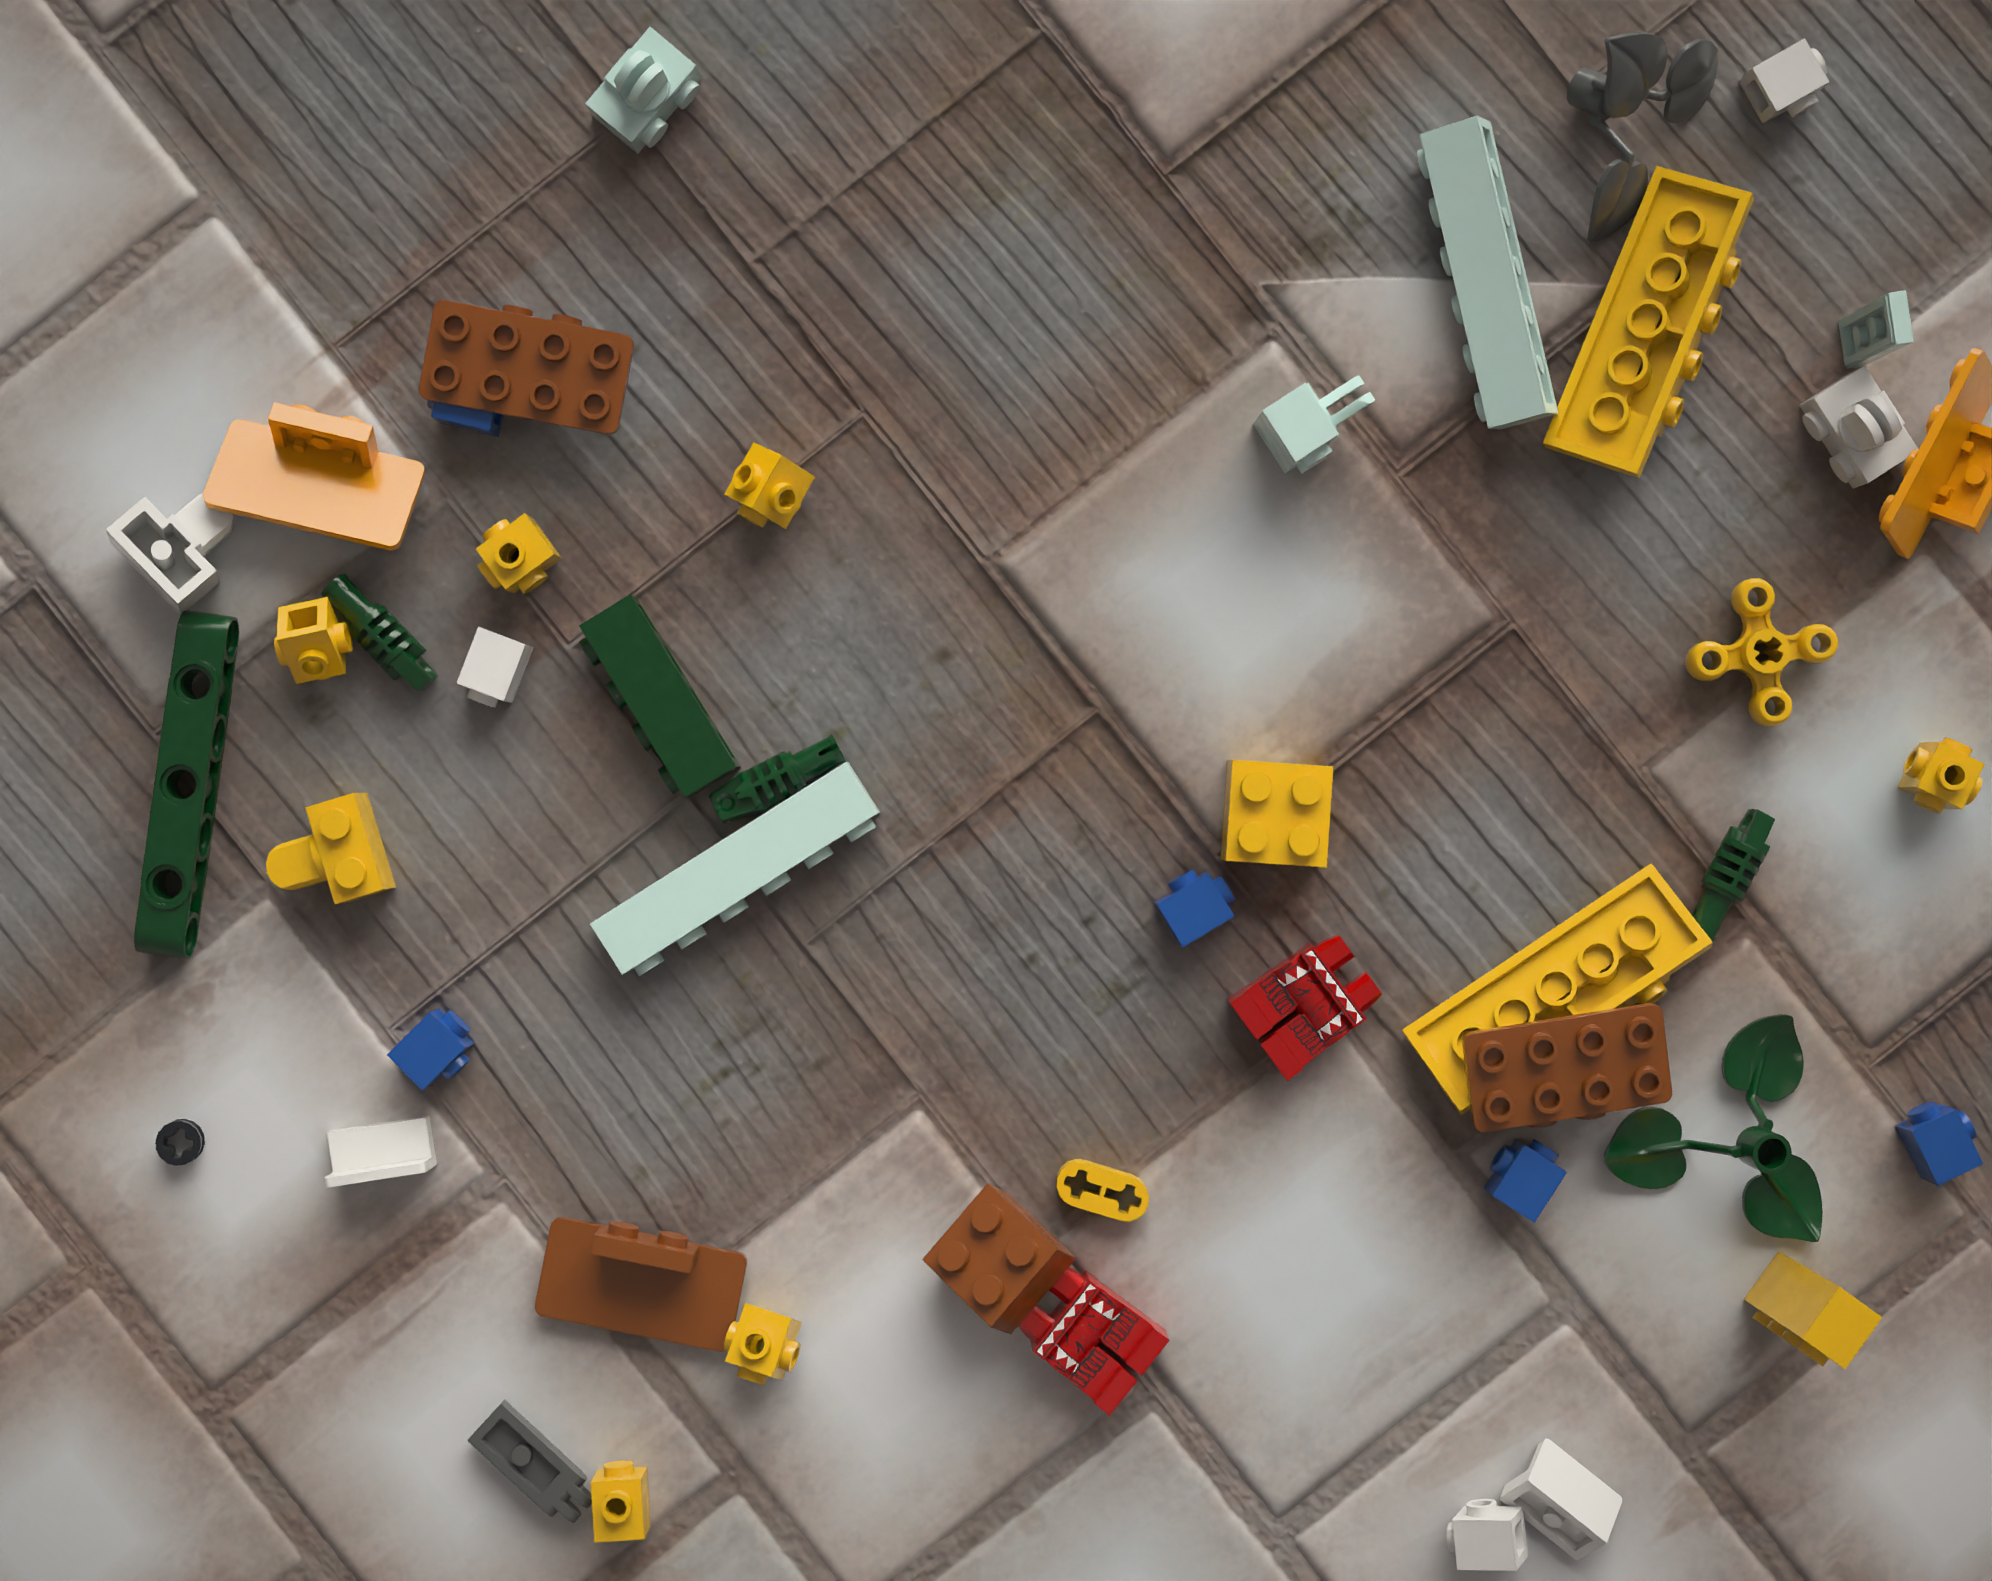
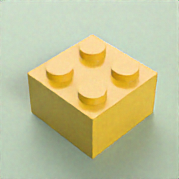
(1277, 813)

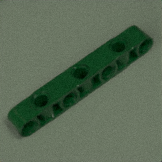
(181, 826)

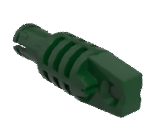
(380, 634)
(774, 780)
(1733, 870)

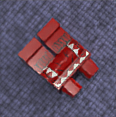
(1321, 1004)
(1073, 1334)

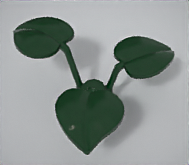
(1786, 1194)

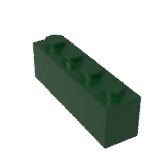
(659, 697)

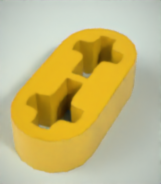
(1097, 1201)

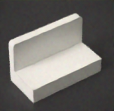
(380, 1151)
(1564, 1501)

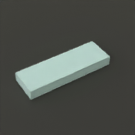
(1876, 330)

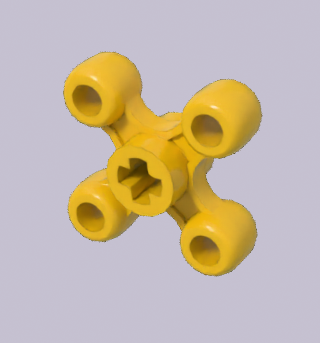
(1781, 650)

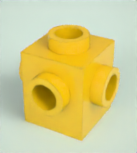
(768, 487)
(534, 558)
(312, 640)
(1926, 779)
(779, 1339)

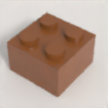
(999, 1259)

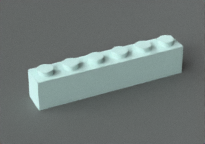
(1487, 274)
(736, 868)

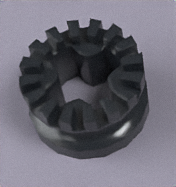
(167, 1151)

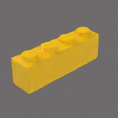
(1811, 1312)

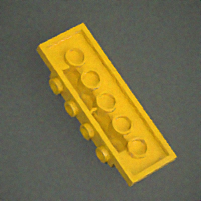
(1651, 322)
(1592, 962)

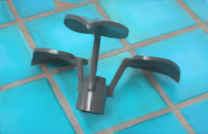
(1633, 68)

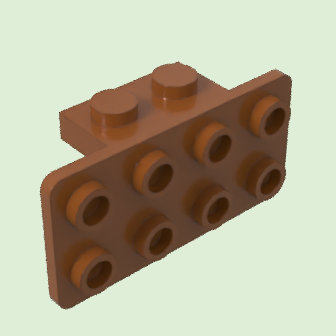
(526, 366)
(1567, 1067)
(640, 1282)

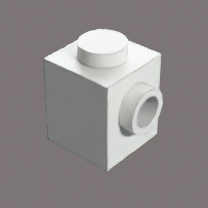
(1786, 81)
(1488, 1536)

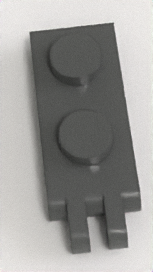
(531, 1462)

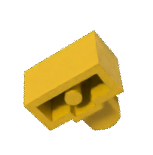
(340, 850)

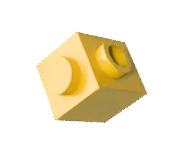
(620, 1502)

